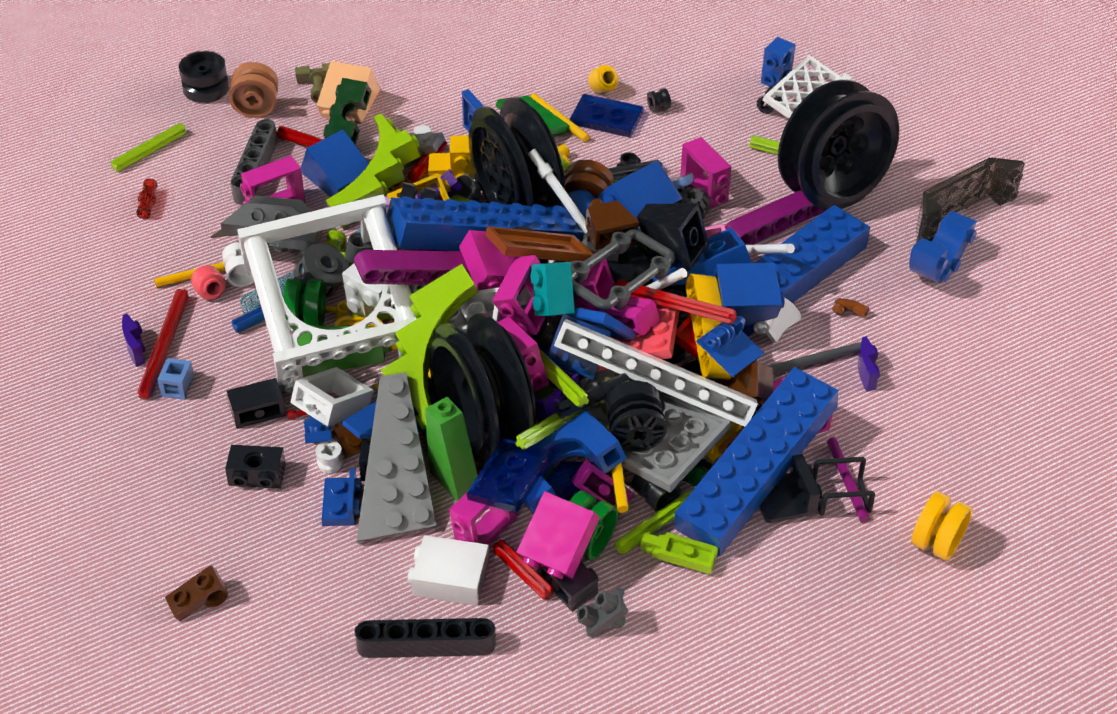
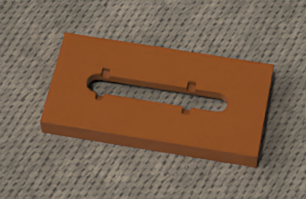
(542, 244)

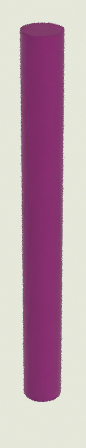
(848, 480)

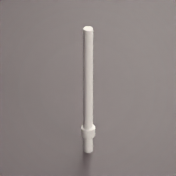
(545, 171)

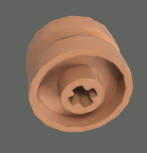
(253, 90)

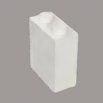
(449, 570)

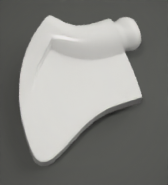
(775, 327)

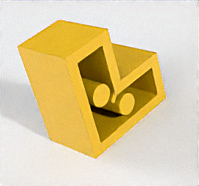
(457, 160)

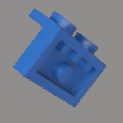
(341, 500)

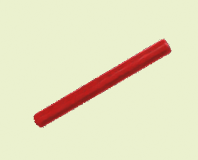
(684, 304)
(163, 344)

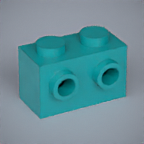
(552, 288)

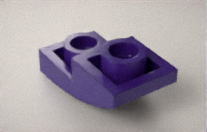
(134, 344)
(867, 368)

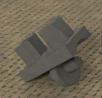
(606, 612)

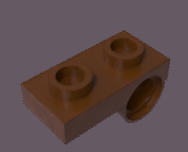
(202, 589)

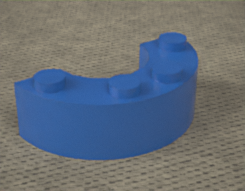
(942, 256)

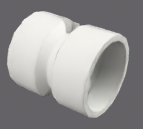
(234, 266)

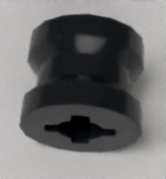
(659, 100)

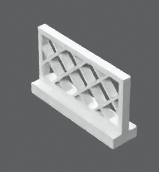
(790, 80)

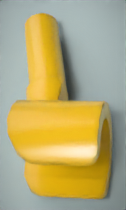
(564, 152)
(341, 309)

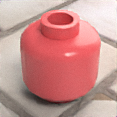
(208, 282)

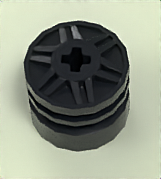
(636, 415)

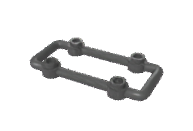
(619, 244)

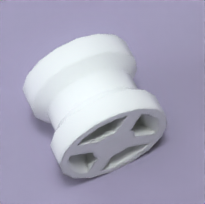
(328, 463)

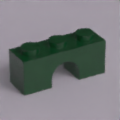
(349, 96)

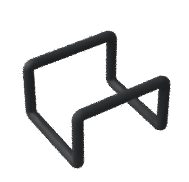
(867, 502)

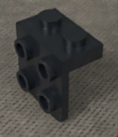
(794, 494)

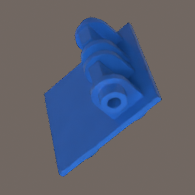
(730, 346)
(570, 361)

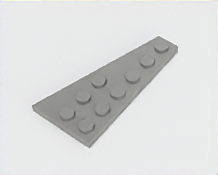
(396, 479)

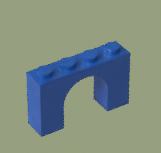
(581, 437)

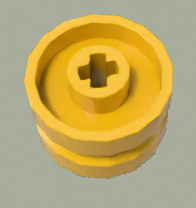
(941, 525)

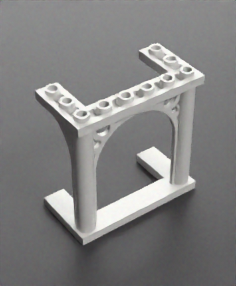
(287, 353)

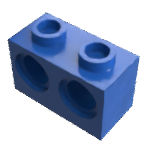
(777, 61)

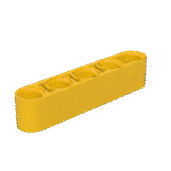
(705, 289)

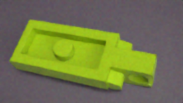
(681, 551)

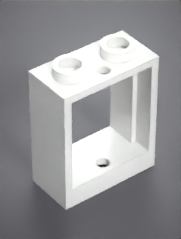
(329, 411)

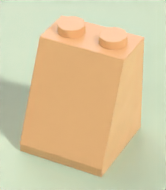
(333, 78)

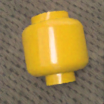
(603, 79)

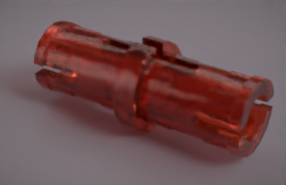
(146, 198)

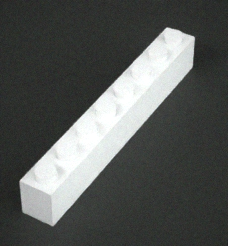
(657, 372)

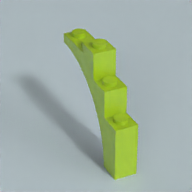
(385, 168)
(432, 307)

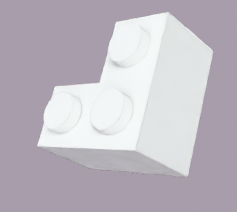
(361, 297)

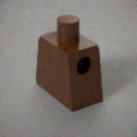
(606, 219)

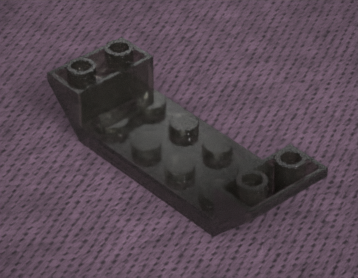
(989, 178)

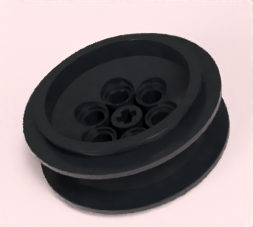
(838, 144)
(501, 158)
(484, 380)

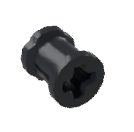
(767, 108)

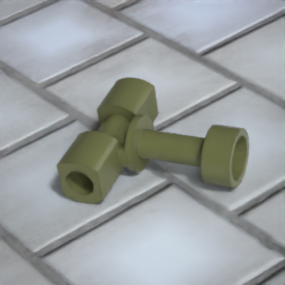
(314, 76)

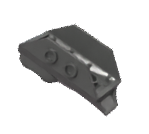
(266, 209)

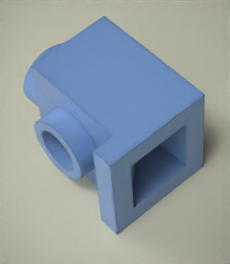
(175, 378)

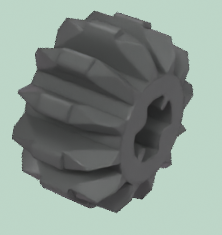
(695, 195)

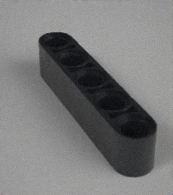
(413, 639)

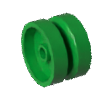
(307, 301)
(605, 527)

